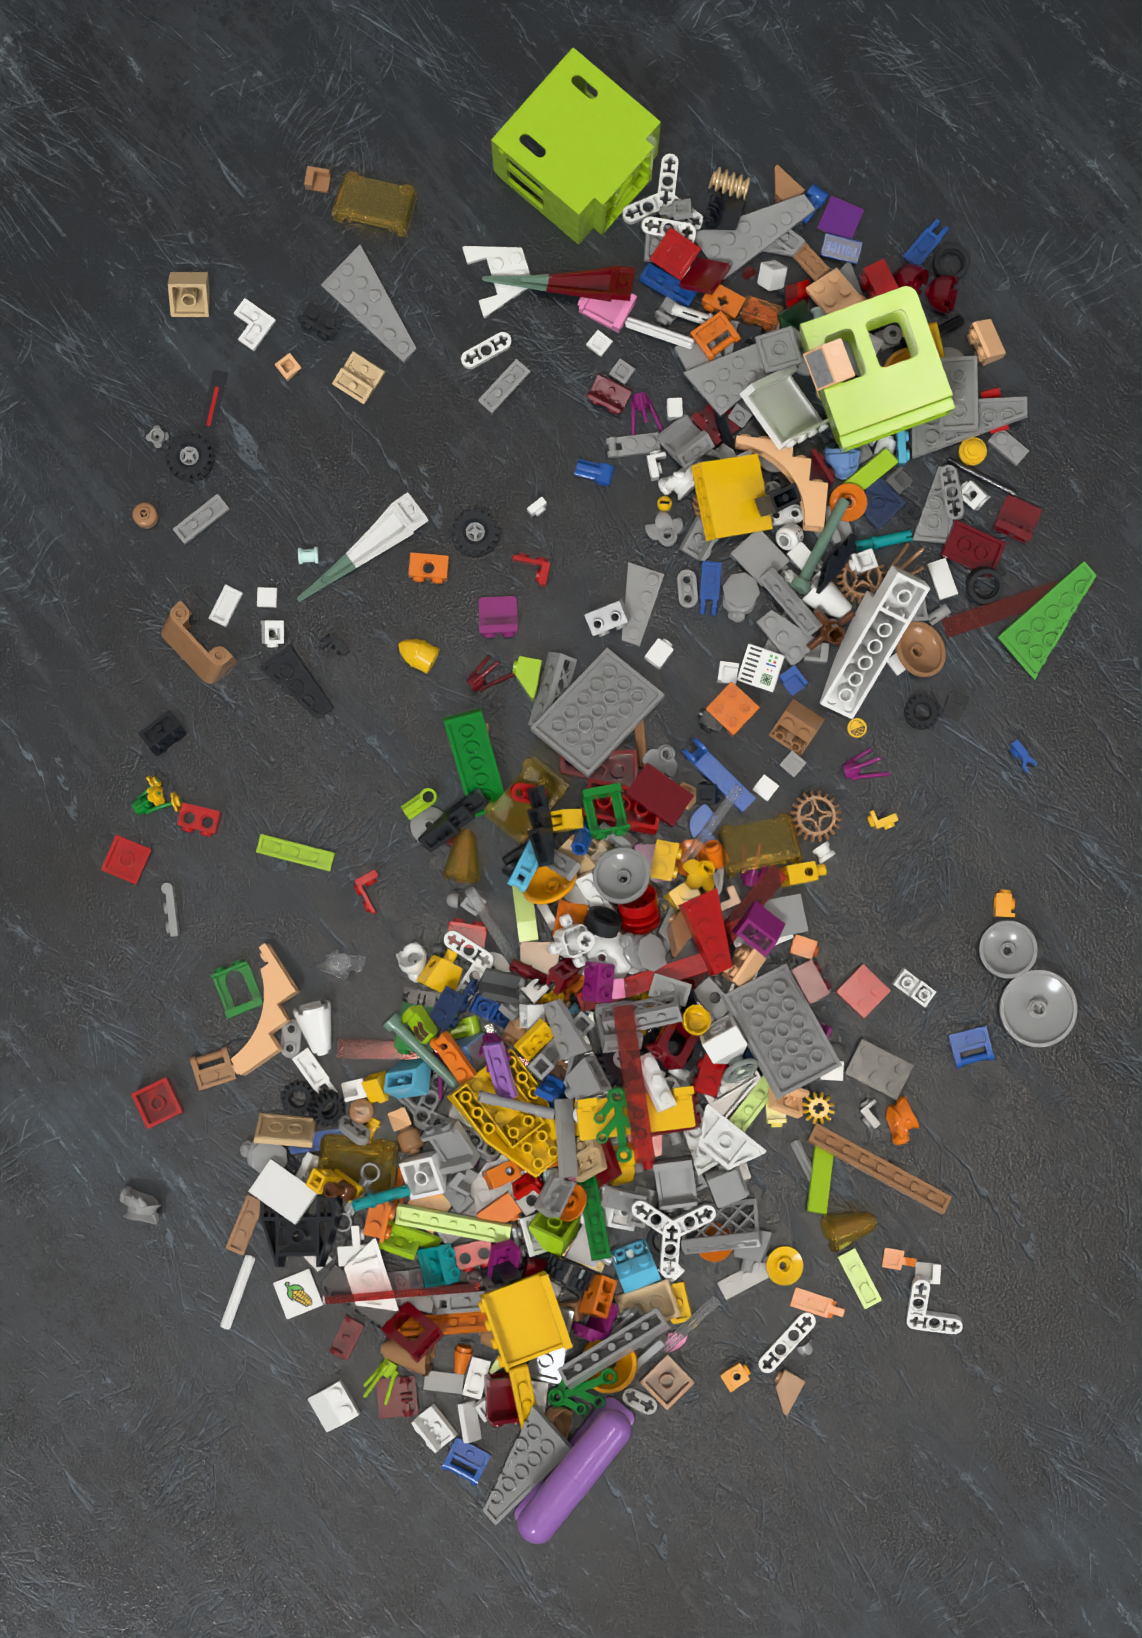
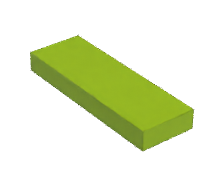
(873, 469)

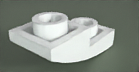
(913, 987)

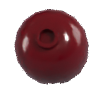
(911, 276)
(942, 293)

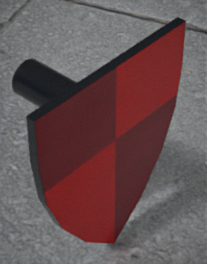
(795, 292)

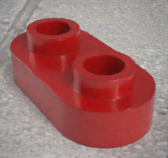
(523, 797)

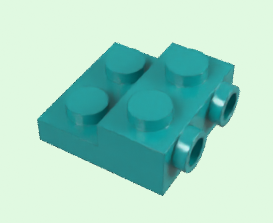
(438, 1265)

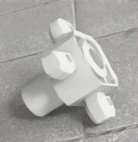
(572, 941)

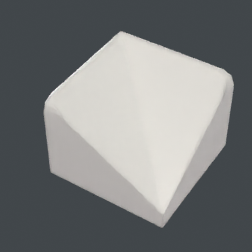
(674, 408)

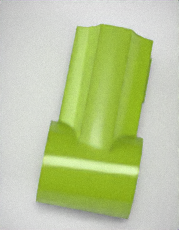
(418, 804)
(467, 1027)

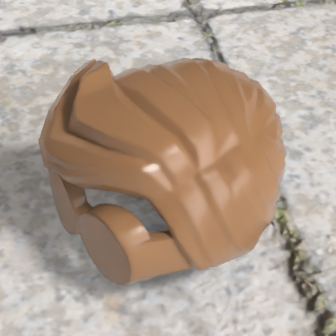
(561, 1418)

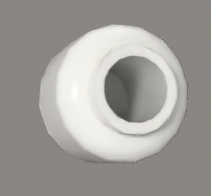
(789, 536)

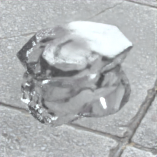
(341, 964)

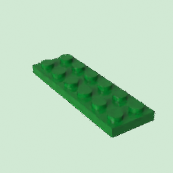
(474, 754)

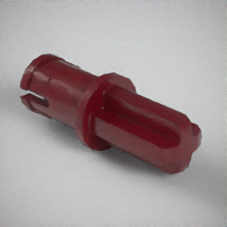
(527, 971)

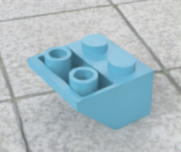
(408, 1079)
(635, 1266)

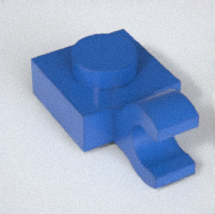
(1020, 752)

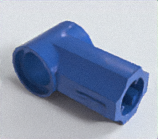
(816, 197)
(600, 473)
(581, 840)

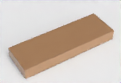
(244, 1225)

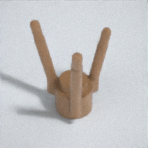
(908, 561)

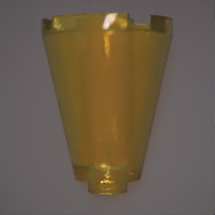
(463, 859)
(846, 1228)

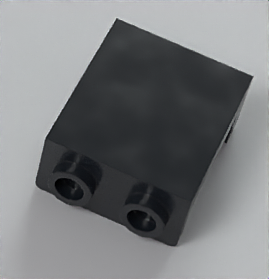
(675, 1045)

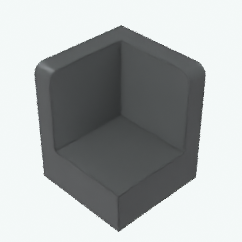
(899, 480)

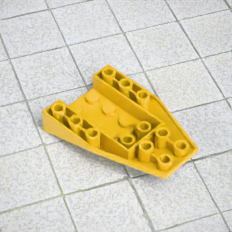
(515, 1134)

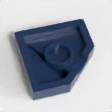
(881, 503)

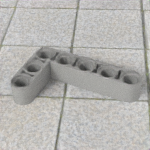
(434, 1117)

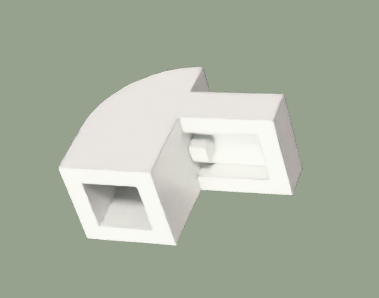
(348, 1252)

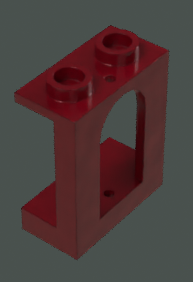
(660, 1050)
(423, 1343)

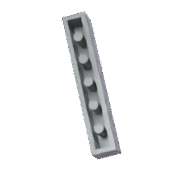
(613, 1348)

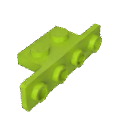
(406, 1241)

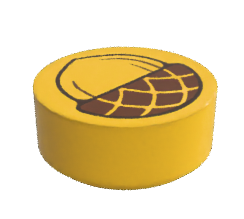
(856, 728)

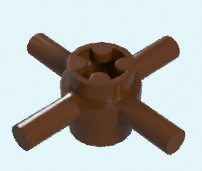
(831, 629)

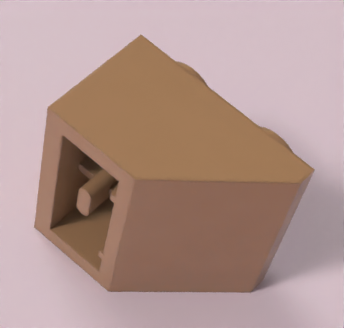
(796, 727)

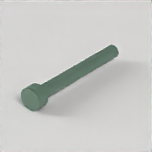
(801, 583)
(394, 1024)

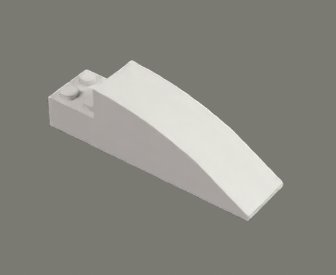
(871, 640)

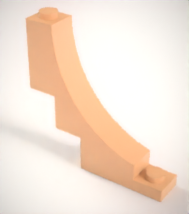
(277, 990)

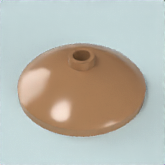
(921, 650)

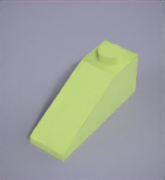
(525, 917)

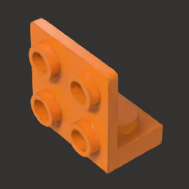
(732, 708)
(378, 1221)

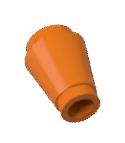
(714, 853)
(462, 1357)

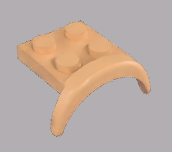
(833, 292)

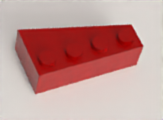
(708, 931)

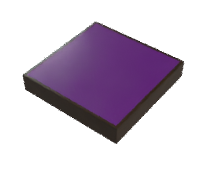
(840, 218)

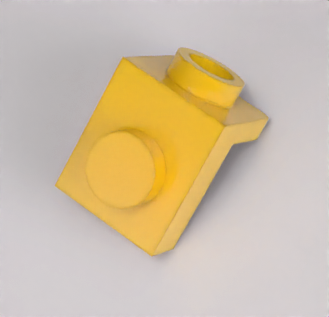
(887, 822)

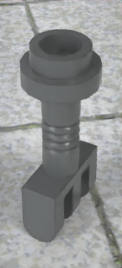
(438, 950)

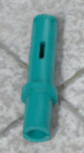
(882, 541)
(372, 1200)

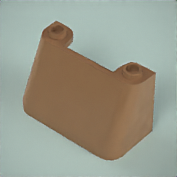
(206, 665)

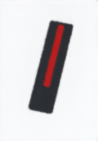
(214, 399)

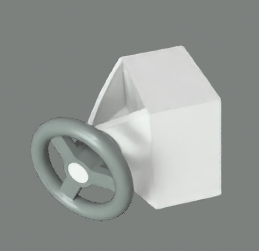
(726, 1046)

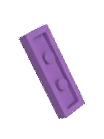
(500, 1069)

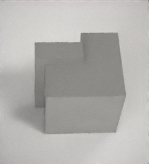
(726, 1185)

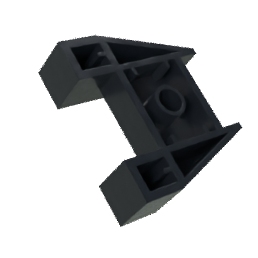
(308, 1237)

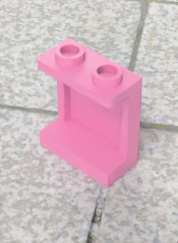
(609, 314)

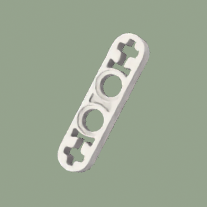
(789, 1344)

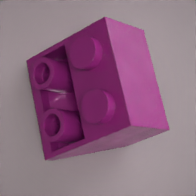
(759, 928)

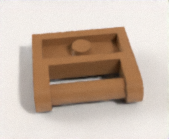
(216, 1074)

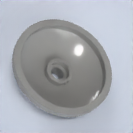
(619, 864)
(1017, 939)

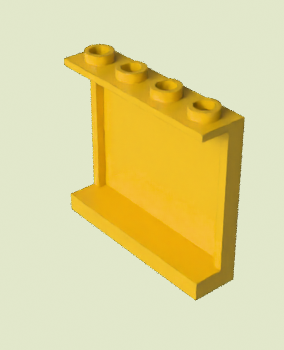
(727, 496)
(524, 1320)

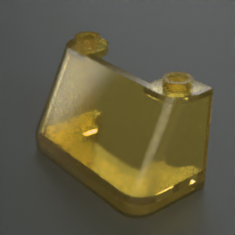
(375, 203)
(513, 815)
(759, 844)
(345, 1155)

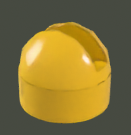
(664, 507)

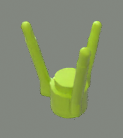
(386, 1369)

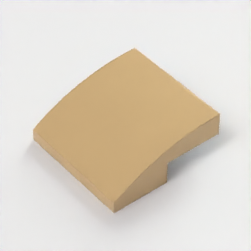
(358, 377)
(590, 1159)

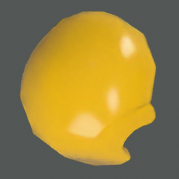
(696, 1020)

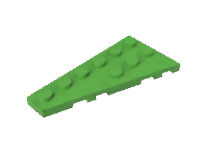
(1041, 626)

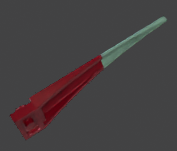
(598, 284)

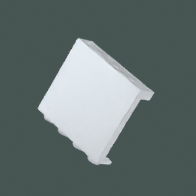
(783, 409)

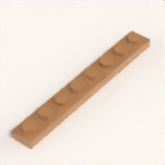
(879, 1169)

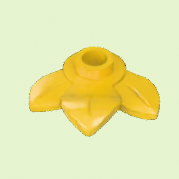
(699, 874)

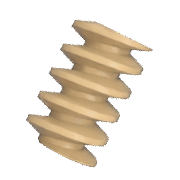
(730, 183)

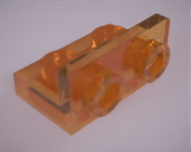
(761, 313)

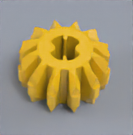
(815, 1101)

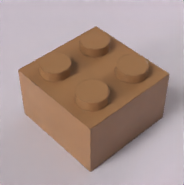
(666, 1381)

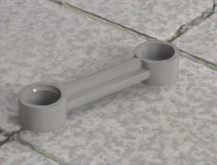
(365, 1182)

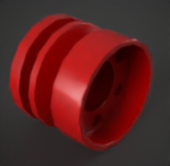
(641, 914)

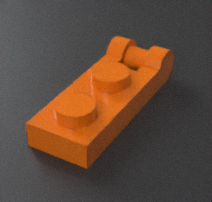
(453, 1057)

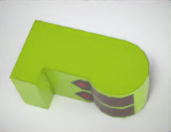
(420, 1023)

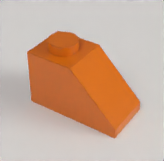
(501, 1209)

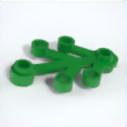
(618, 1121)
(580, 1391)

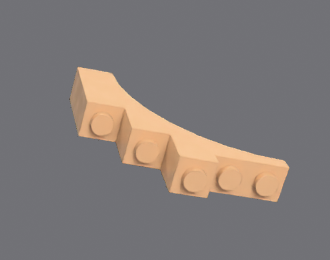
(797, 471)

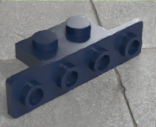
(450, 1005)

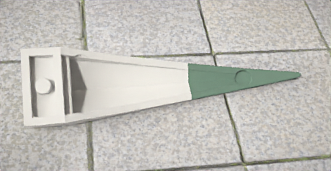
(391, 528)

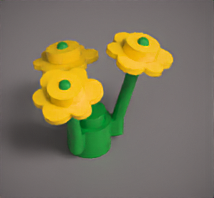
(155, 794)

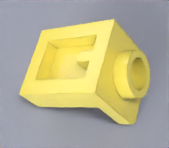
(774, 1118)

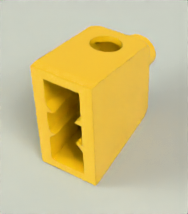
(797, 875)
(681, 894)
(441, 972)

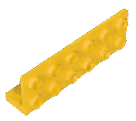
(674, 1118)

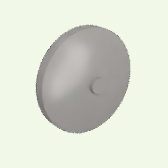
(1038, 1008)

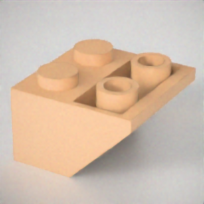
(985, 341)
(744, 965)

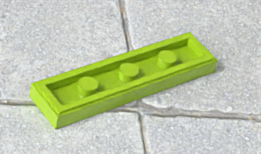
(295, 852)
(819, 1181)

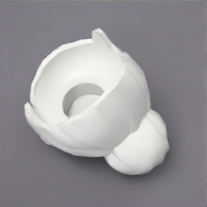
(412, 951)

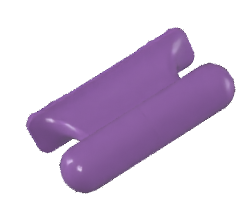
(565, 1486)

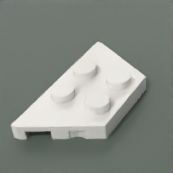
(725, 1141)
(368, 1274)

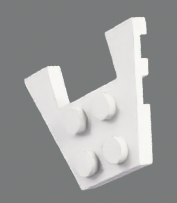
(501, 262)

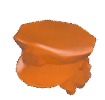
(901, 1120)

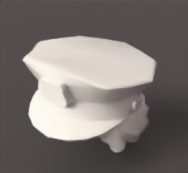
(680, 482)

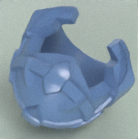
(843, 463)

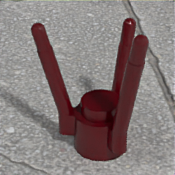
(476, 680)

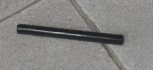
(981, 476)

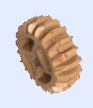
(868, 584)
(832, 813)

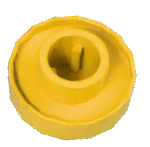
(972, 451)

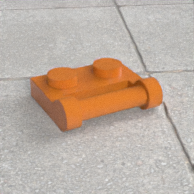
(712, 330)

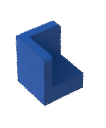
(793, 680)

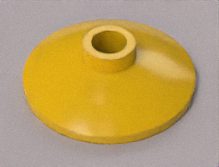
(792, 1269)

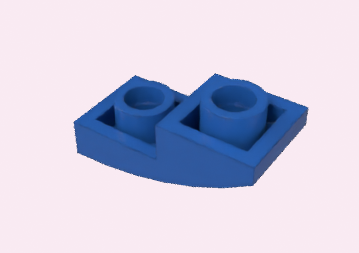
(489, 1010)

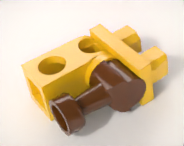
(333, 1184)

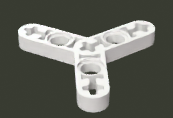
(655, 199)
(678, 1223)

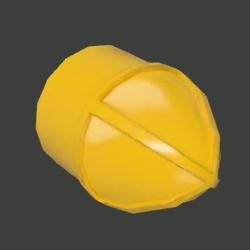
(418, 654)

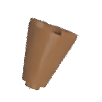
(399, 1356)

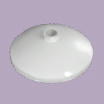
(613, 955)

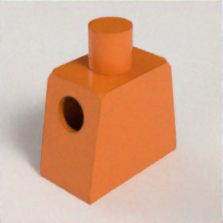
(497, 1176)

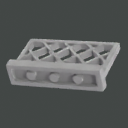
(725, 1241)

